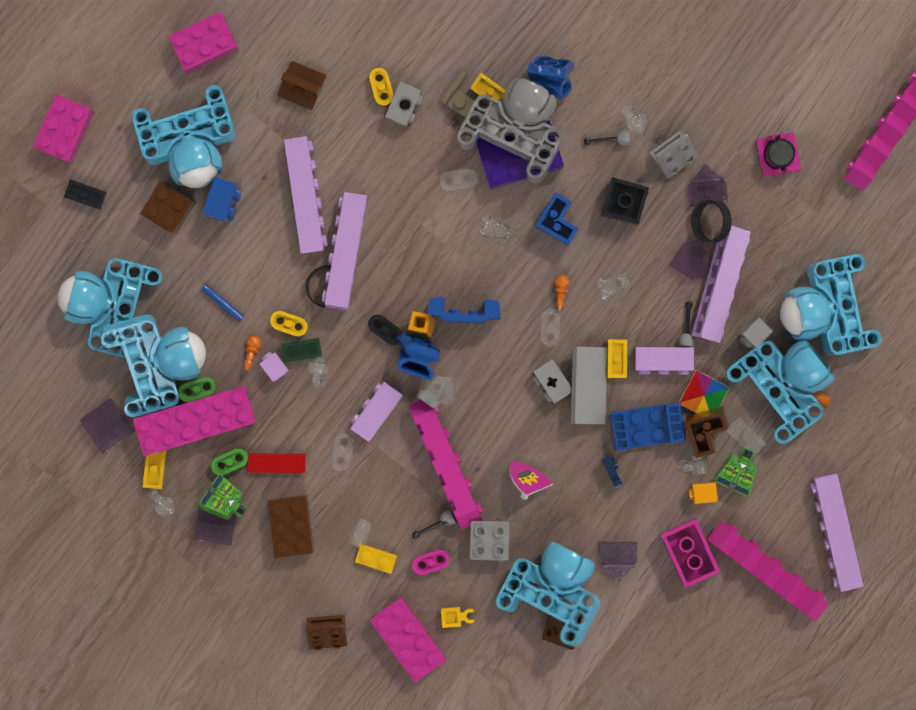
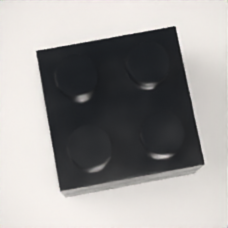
(624, 201)

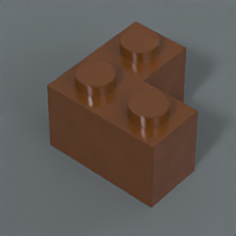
(702, 426)

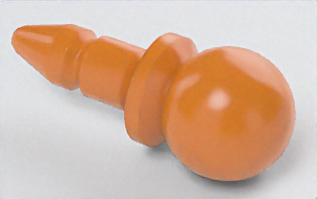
(561, 283)
(253, 344)

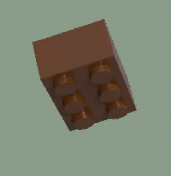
(290, 526)

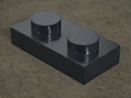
(85, 194)

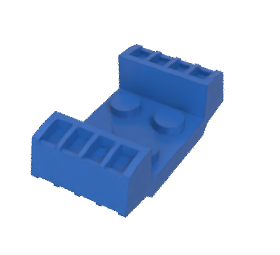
(437, 308)
(647, 426)

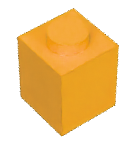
(421, 325)
(703, 492)

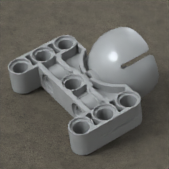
(520, 116)

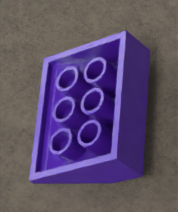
(507, 168)

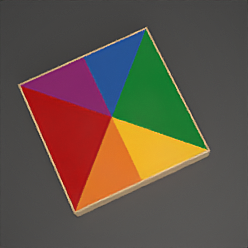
(703, 393)

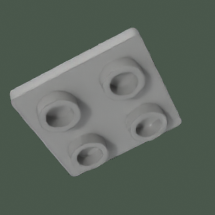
(674, 154)
(489, 540)

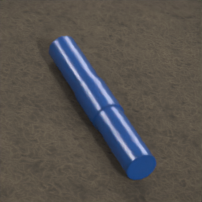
(222, 302)

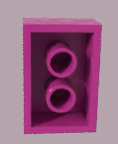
(203, 42)
(63, 128)
(689, 552)

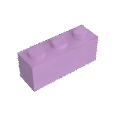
(664, 359)
(375, 411)

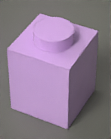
(274, 366)

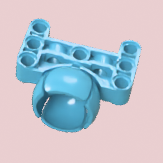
(801, 370)
(559, 571)

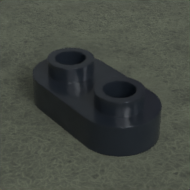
(385, 329)

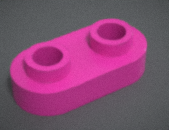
(431, 562)

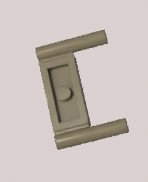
(459, 101)

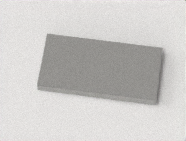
(589, 385)

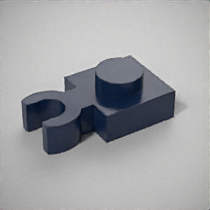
(610, 466)

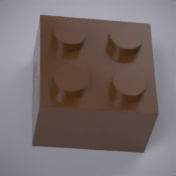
(167, 208)

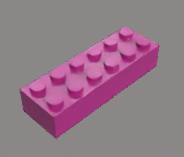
(194, 421)

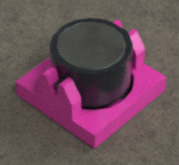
(779, 154)

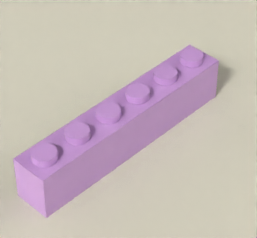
(304, 195)
(346, 251)
(721, 285)
(837, 532)

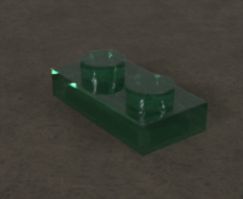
(301, 350)

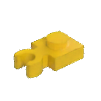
(452, 616)

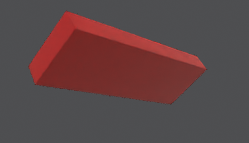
(276, 463)

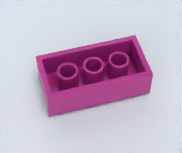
(408, 639)

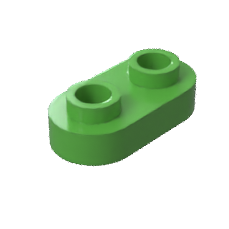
(197, 389)
(230, 461)

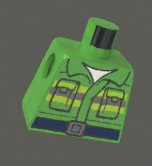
(738, 472)
(223, 499)

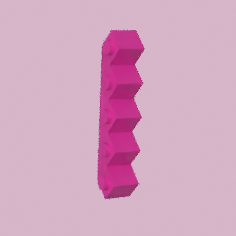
(886, 136)
(446, 463)
(768, 570)

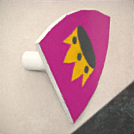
(527, 479)

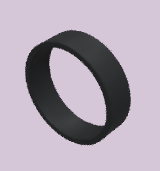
(695, 221)
(307, 284)

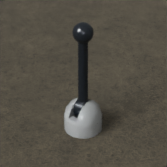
(622, 138)
(686, 339)
(447, 518)

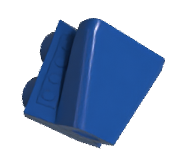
(552, 75)
(416, 355)

